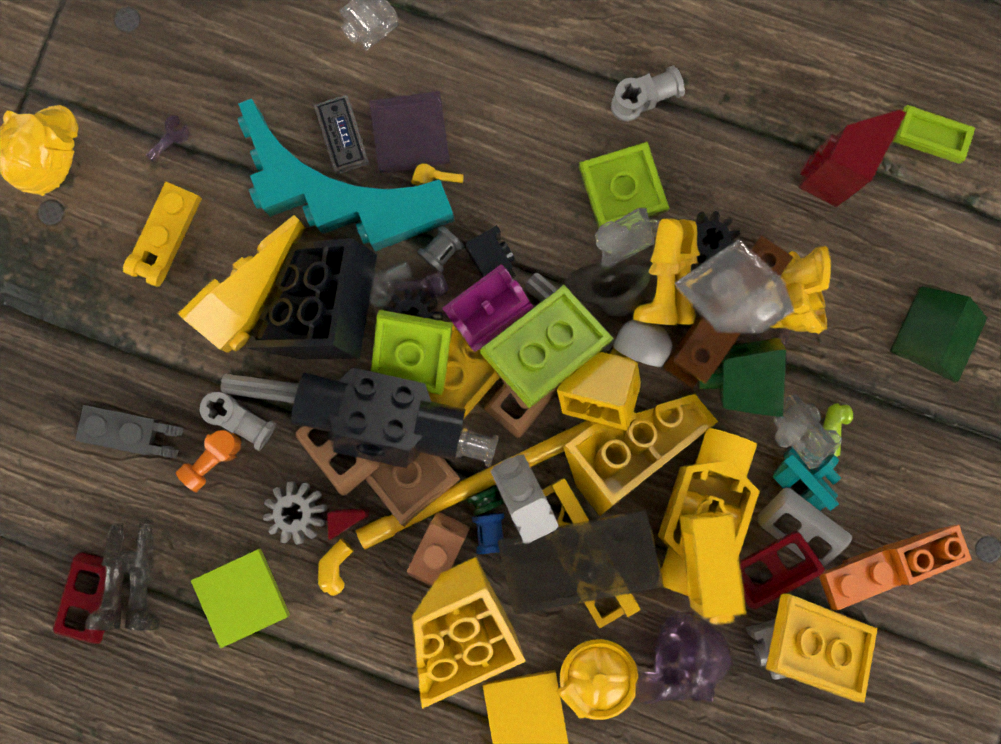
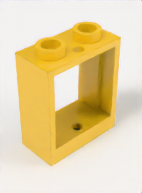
(712, 565)

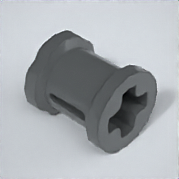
(440, 249)

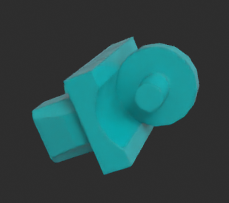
(819, 491)

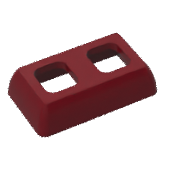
(784, 578)
(80, 599)

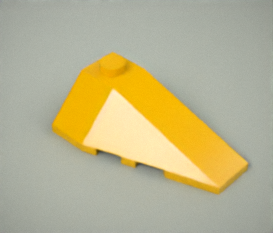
(615, 461)

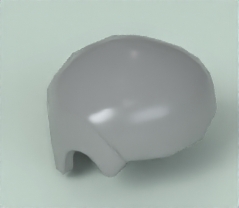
(644, 342)

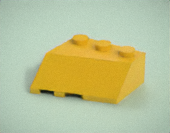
(461, 634)

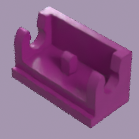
(488, 308)

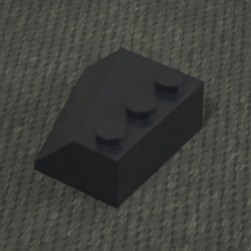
(319, 302)

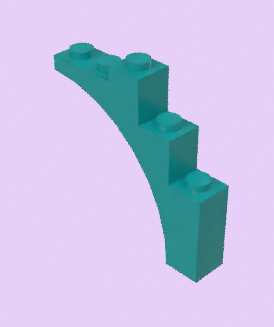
(385, 213)

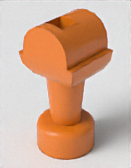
(220, 447)

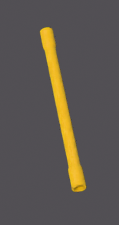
(388, 525)

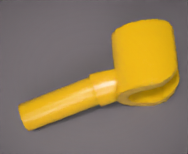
(425, 173)

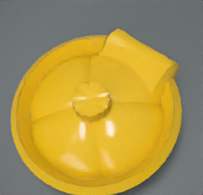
(598, 679)

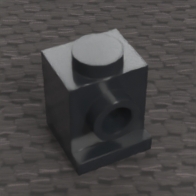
(489, 254)

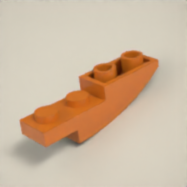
(894, 565)

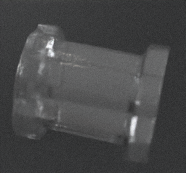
(477, 446)

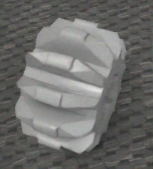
(290, 499)

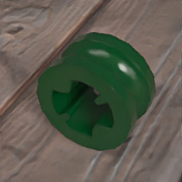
(485, 500)

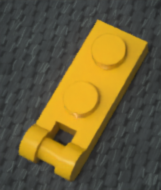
(162, 234)

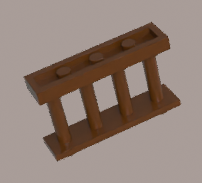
(703, 346)

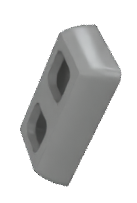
(813, 523)

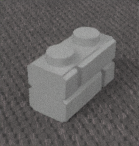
(524, 498)

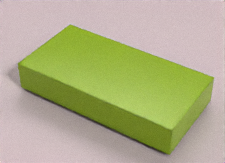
(934, 134)

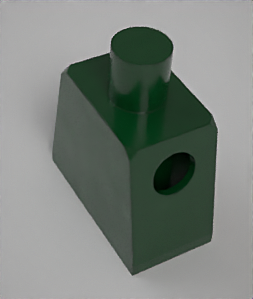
(752, 378)

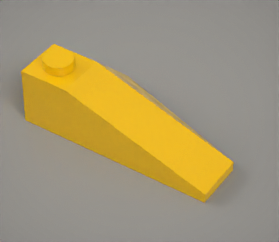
(232, 308)

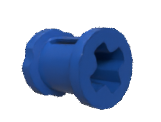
(488, 532)

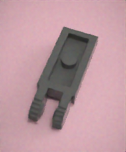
(124, 431)

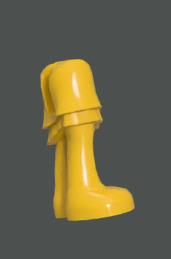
(672, 260)

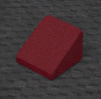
(343, 519)

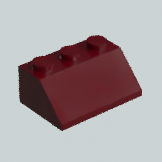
(849, 158)

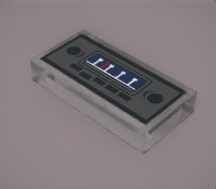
(341, 134)

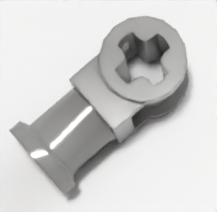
(646, 93)
(237, 419)

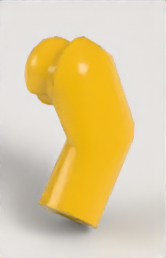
(328, 568)

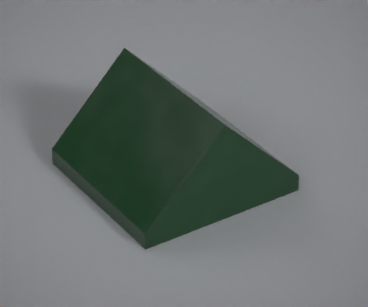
(940, 332)

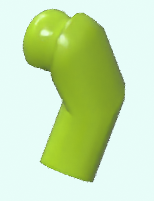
(835, 417)

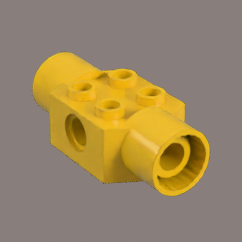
(711, 484)

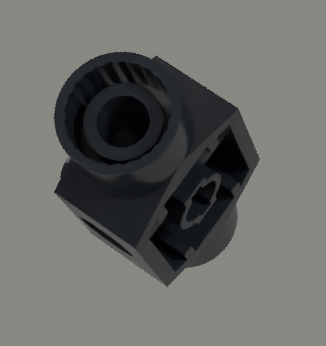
(378, 417)

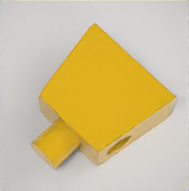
(602, 390)

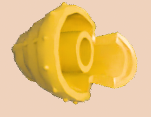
(37, 148)
(804, 284)

